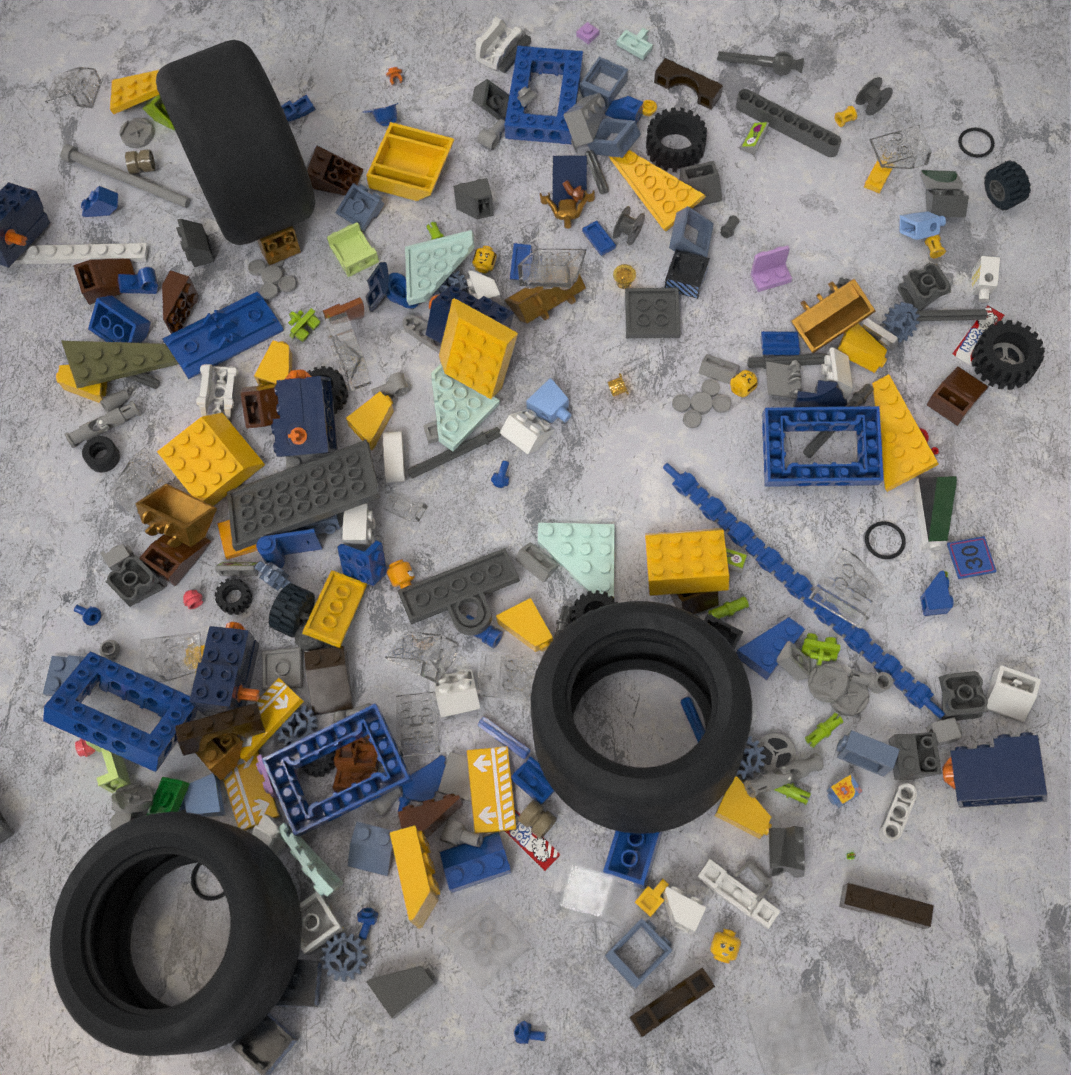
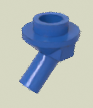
(500, 479)
(90, 616)
(367, 917)
(524, 1033)

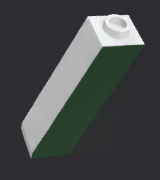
(934, 507)

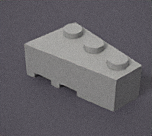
(585, 118)

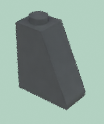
(402, 988)

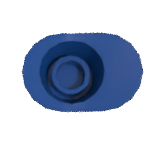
(384, 114)
(397, 290)

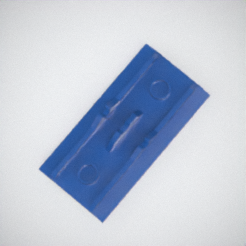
(223, 334)

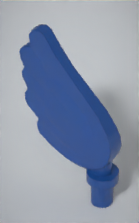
(424, 783)

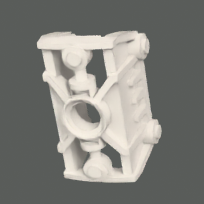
(491, 40)
(208, 389)
(269, 833)

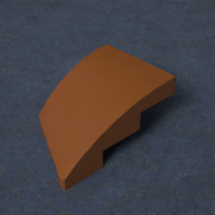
(354, 309)
(354, 763)

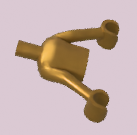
(567, 208)

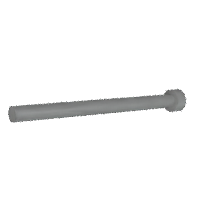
(70, 154)

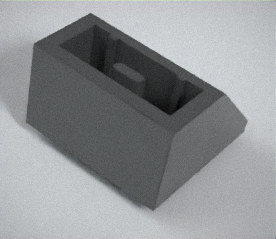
(704, 179)
(474, 198)
(947, 202)
(194, 242)
(917, 756)

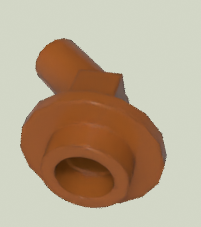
(576, 193)

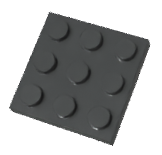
(652, 313)

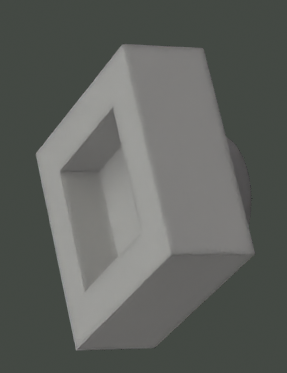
(431, 432)

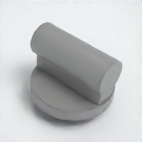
(526, 96)

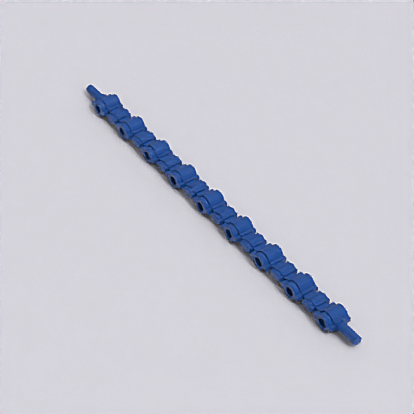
(799, 586)

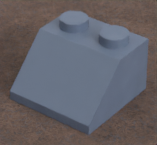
(371, 849)

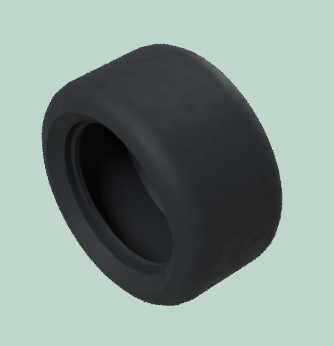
(237, 141)
(655, 640)
(96, 920)

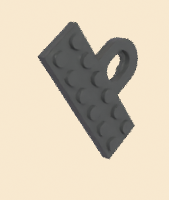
(459, 586)

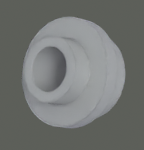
(108, 644)

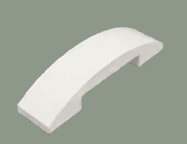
(738, 894)

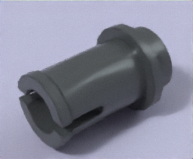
(728, 229)

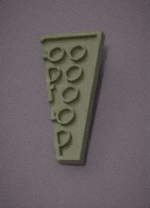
(107, 361)

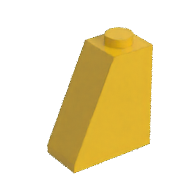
(863, 348)
(275, 364)
(92, 392)
(371, 418)
(526, 625)
(743, 811)

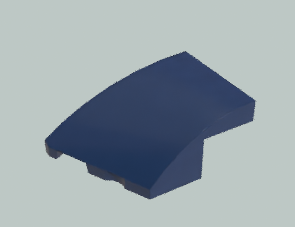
(571, 169)
(825, 395)

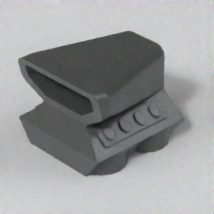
(924, 286)
(134, 581)
(962, 696)
(786, 851)

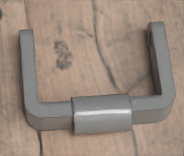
(759, 874)

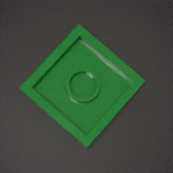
(168, 796)

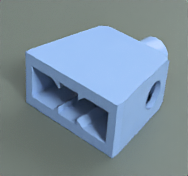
(921, 225)
(549, 403)
(204, 797)

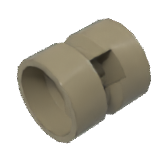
(140, 161)
(537, 819)

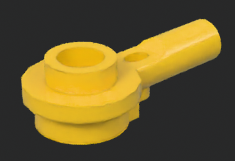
(649, 107)

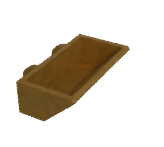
(536, 302)
(832, 315)
(176, 515)

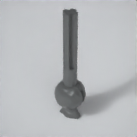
(781, 62)

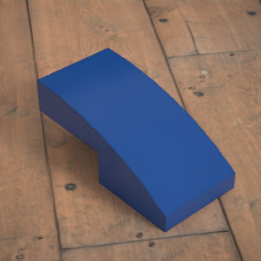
(298, 109)

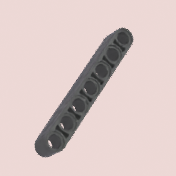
(788, 123)

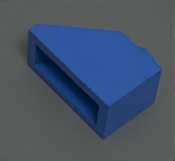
(625, 109)

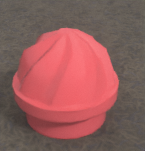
(192, 599)
(83, 749)

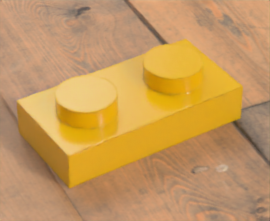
(877, 178)

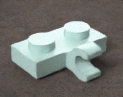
(635, 44)

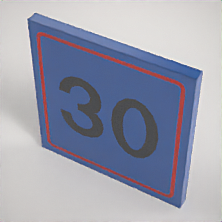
(971, 557)

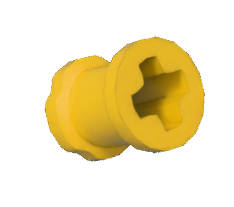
(847, 115)
(935, 246)

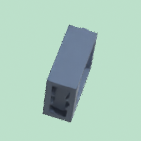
(604, 66)
(627, 135)
(701, 224)
(867, 753)
(662, 942)

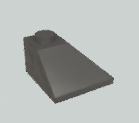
(491, 99)

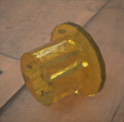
(624, 275)
(618, 386)

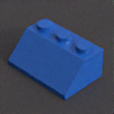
(117, 322)
(632, 856)
(473, 865)

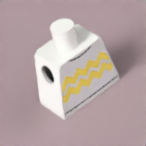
(985, 277)

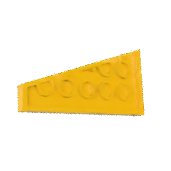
(132, 90)
(656, 188)
(903, 444)

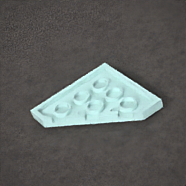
(433, 262)
(457, 408)
(583, 551)
(313, 866)

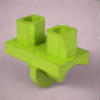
(308, 319)
(820, 650)

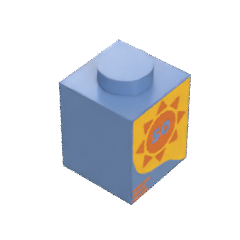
(843, 791)

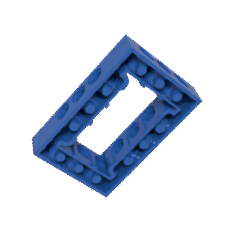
(546, 61)
(862, 419)
(145, 749)
(283, 762)

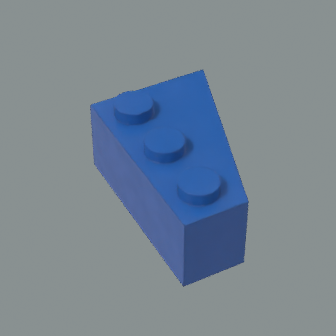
(764, 650)

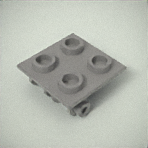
(783, 379)

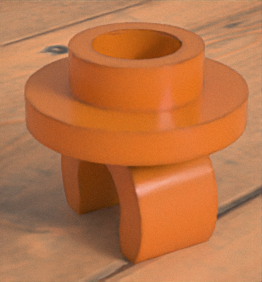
(393, 73)

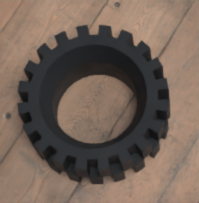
(681, 124)
(998, 371)

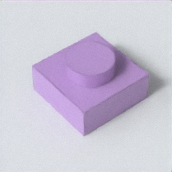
(587, 33)

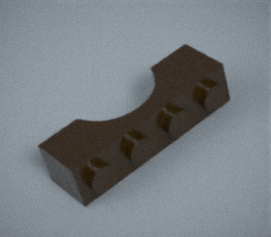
(672, 74)
(197, 733)
(886, 904)
(671, 1002)

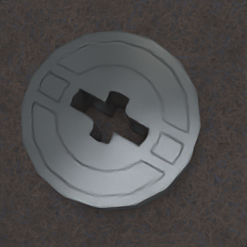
(874, 96)
(628, 225)

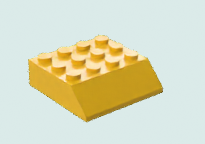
(408, 162)
(476, 349)
(210, 458)
(687, 561)
(415, 873)

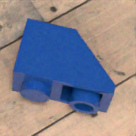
(99, 203)
(936, 597)

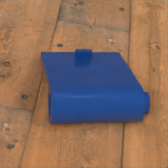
(275, 547)

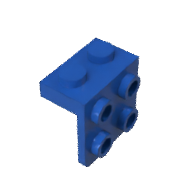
(363, 566)

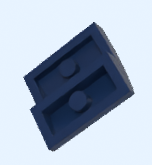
(378, 285)

